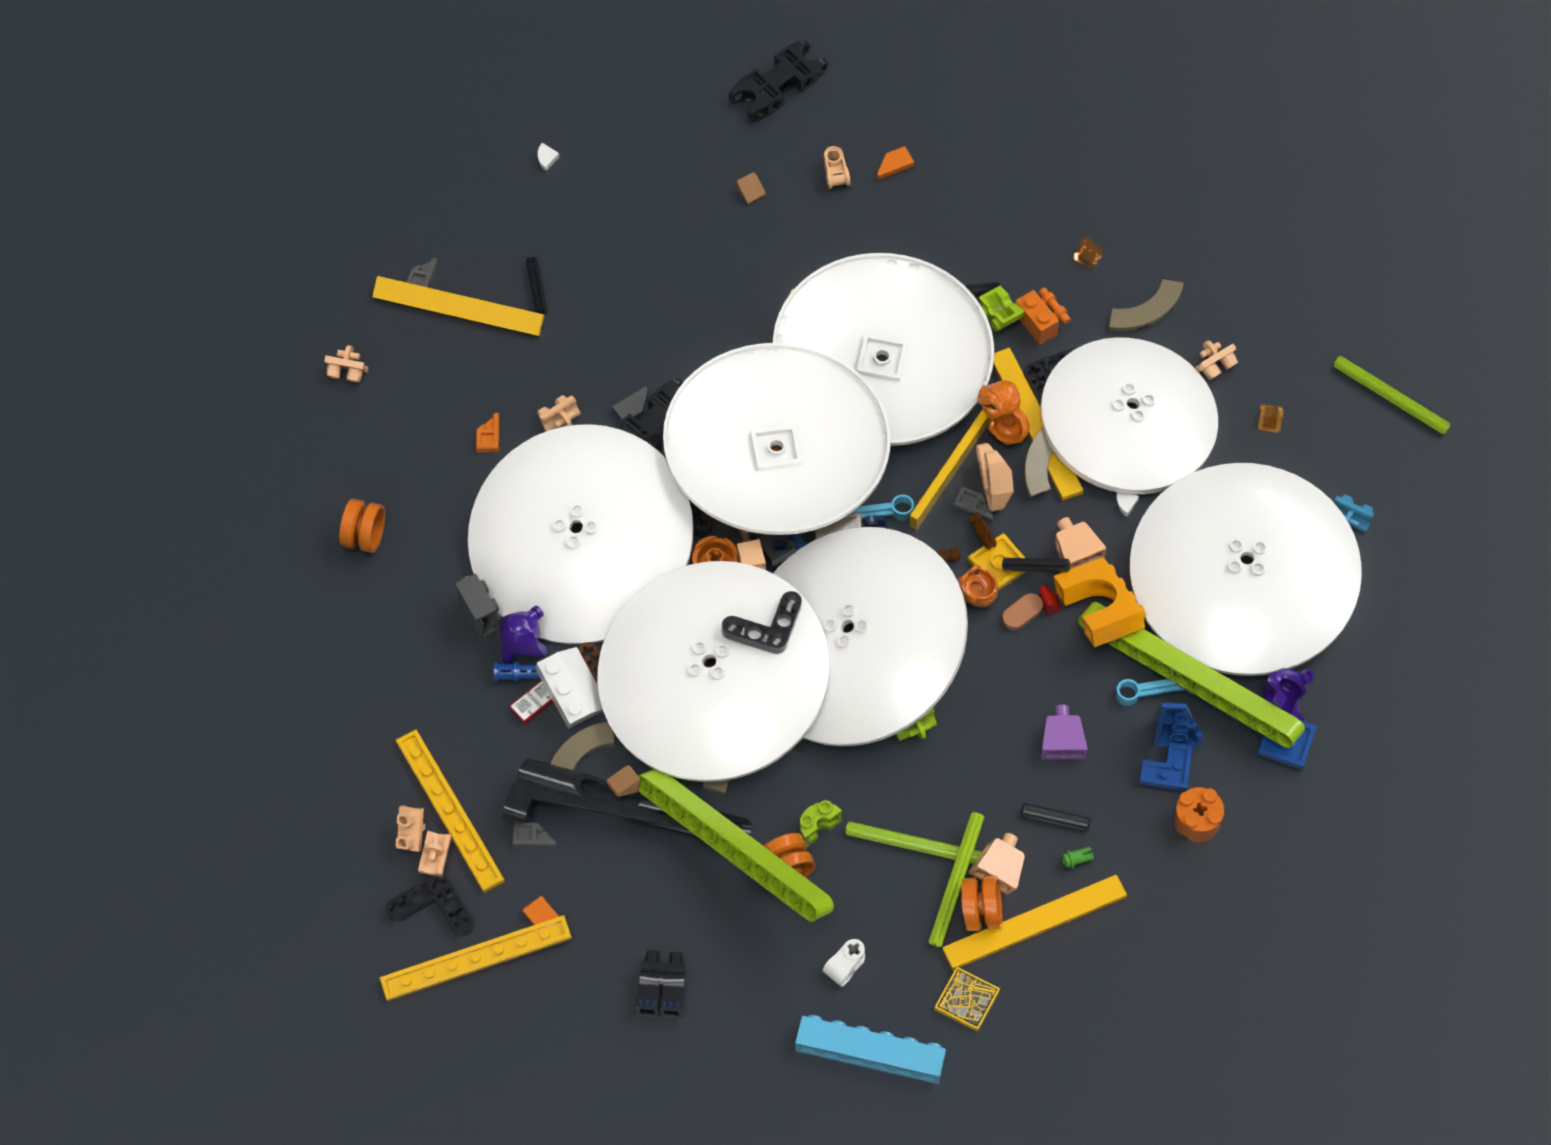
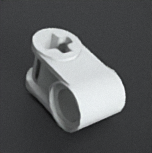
(842, 964)

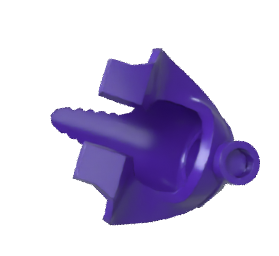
(520, 634)
(1286, 688)

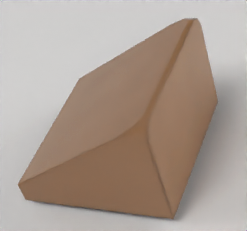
(750, 188)
(624, 782)

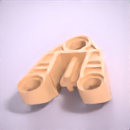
(995, 477)

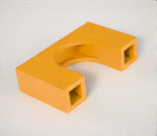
(1100, 579)

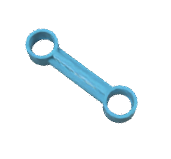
(888, 509)
(1146, 689)

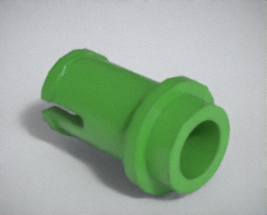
(1077, 857)

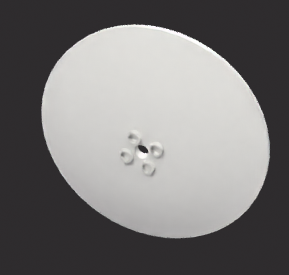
(913, 315)
(783, 396)
(631, 531)
(1239, 613)
(904, 632)
(721, 717)

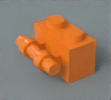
(1038, 318)

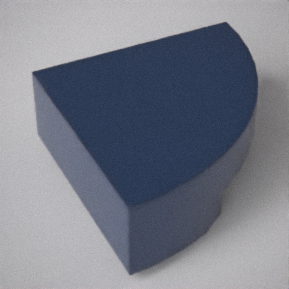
(875, 521)

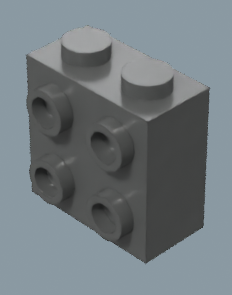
(478, 606)

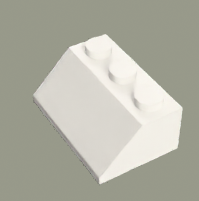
(570, 686)

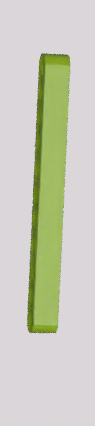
(1207, 684)
(736, 845)

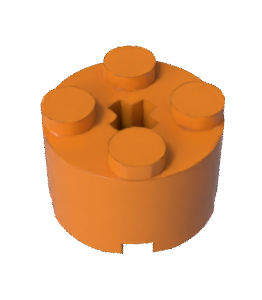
(714, 549)
(1187, 811)

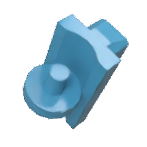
(1356, 516)

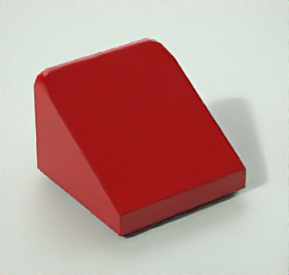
(1050, 601)

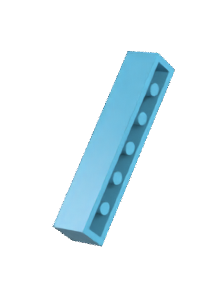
(870, 1049)

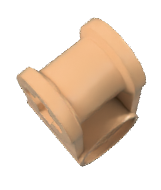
(835, 171)

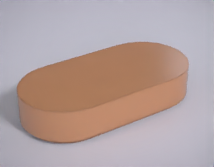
(1022, 612)

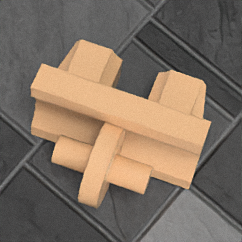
(336, 365)
(1209, 366)
(559, 415)
(410, 828)
(434, 854)

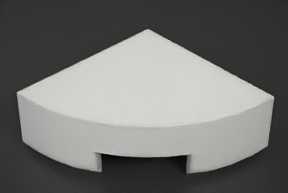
(547, 156)
(1126, 502)

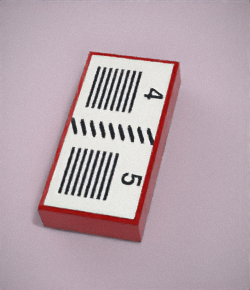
(531, 703)

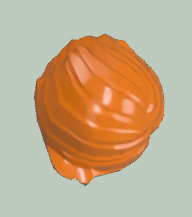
(1001, 395)
(1010, 427)
(979, 589)

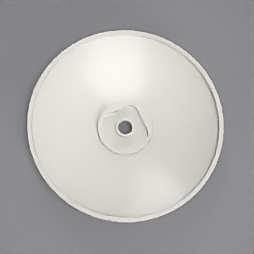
(1122, 446)

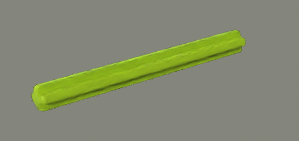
(1392, 395)
(906, 841)
(955, 882)

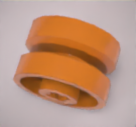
(362, 525)
(792, 850)
(982, 902)

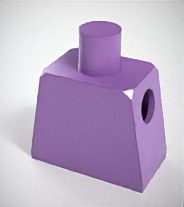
(1063, 736)

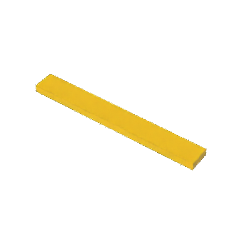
(458, 306)
(1009, 370)
(949, 469)
(450, 811)
(1034, 922)
(475, 958)

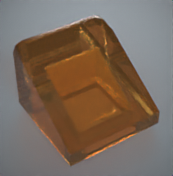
(1088, 252)
(1270, 418)

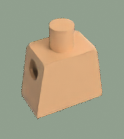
(1078, 543)
(1002, 860)

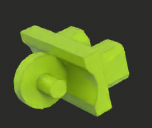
(919, 727)

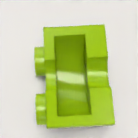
(1000, 308)
(817, 817)

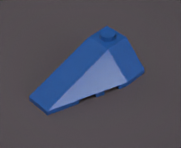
(1175, 724)

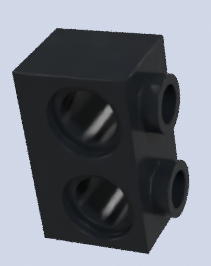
(772, 542)

